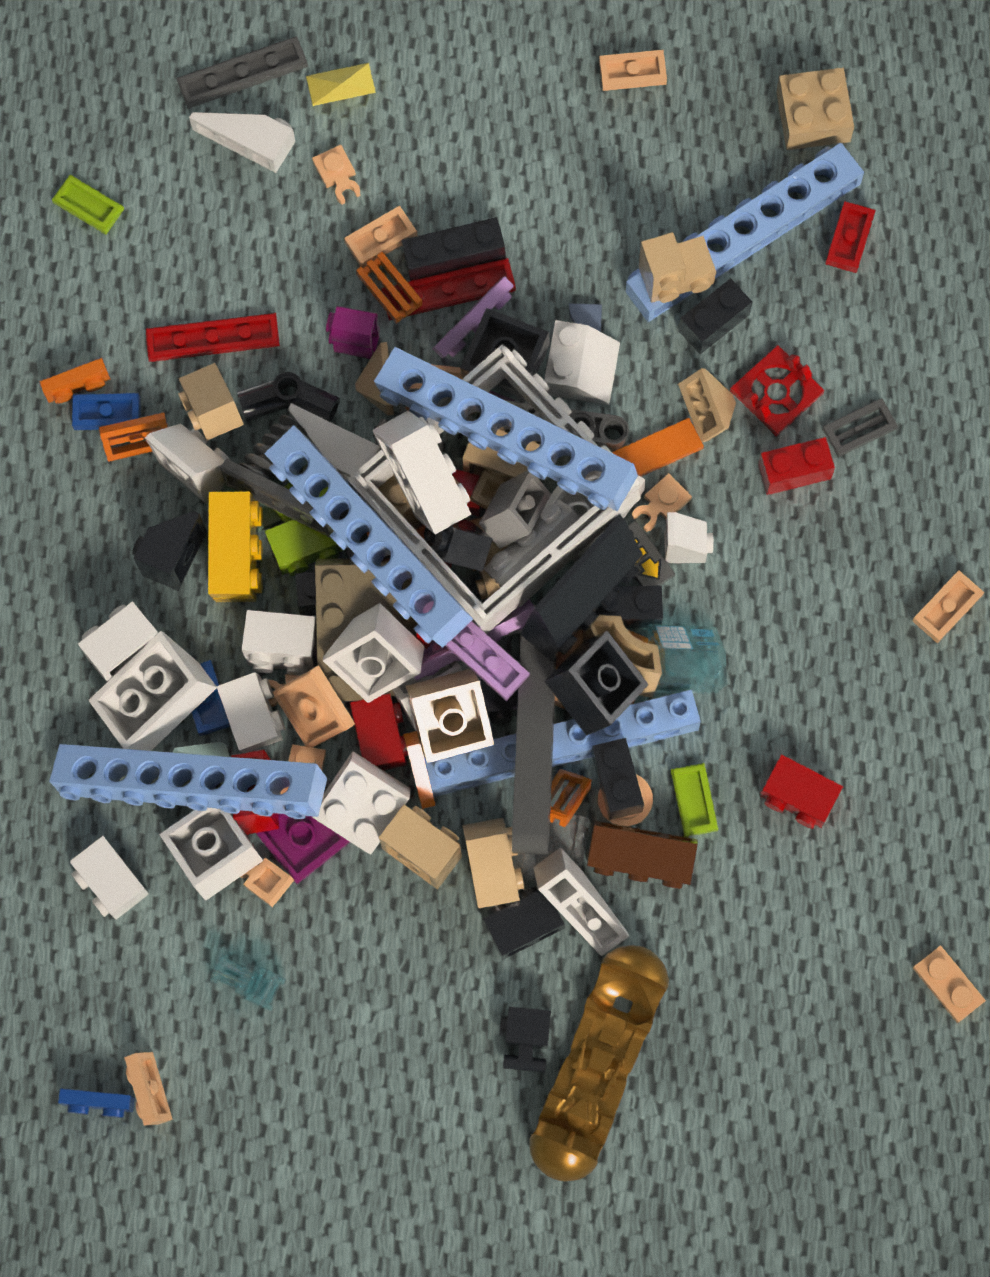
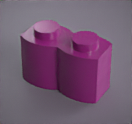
(353, 332)

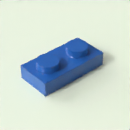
(100, 410)
(210, 714)
(80, 1102)

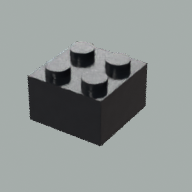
(498, 330)
(596, 683)

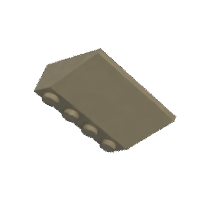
(340, 596)

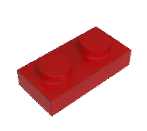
(850, 237)

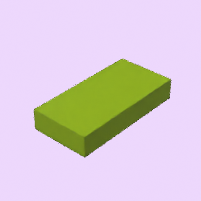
(87, 204)
(694, 800)

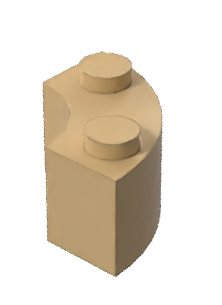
(641, 654)

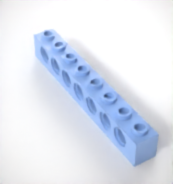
(831, 162)
(404, 370)
(446, 616)
(638, 724)
(205, 772)

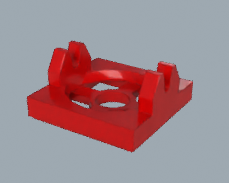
(777, 359)

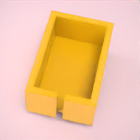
(234, 547)

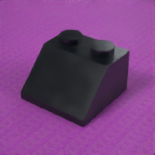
(170, 549)

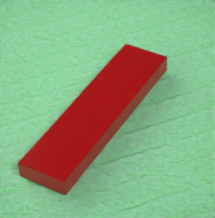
(455, 286)
(212, 337)

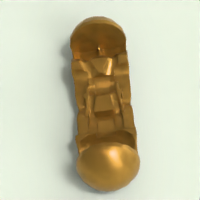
(596, 1070)

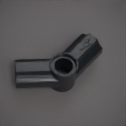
(268, 398)

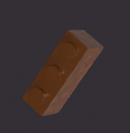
(642, 854)

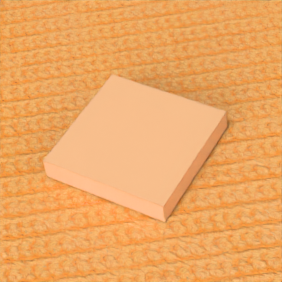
(313, 707)

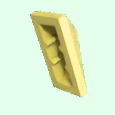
(340, 84)

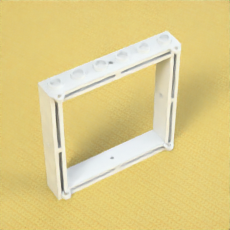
(487, 615)

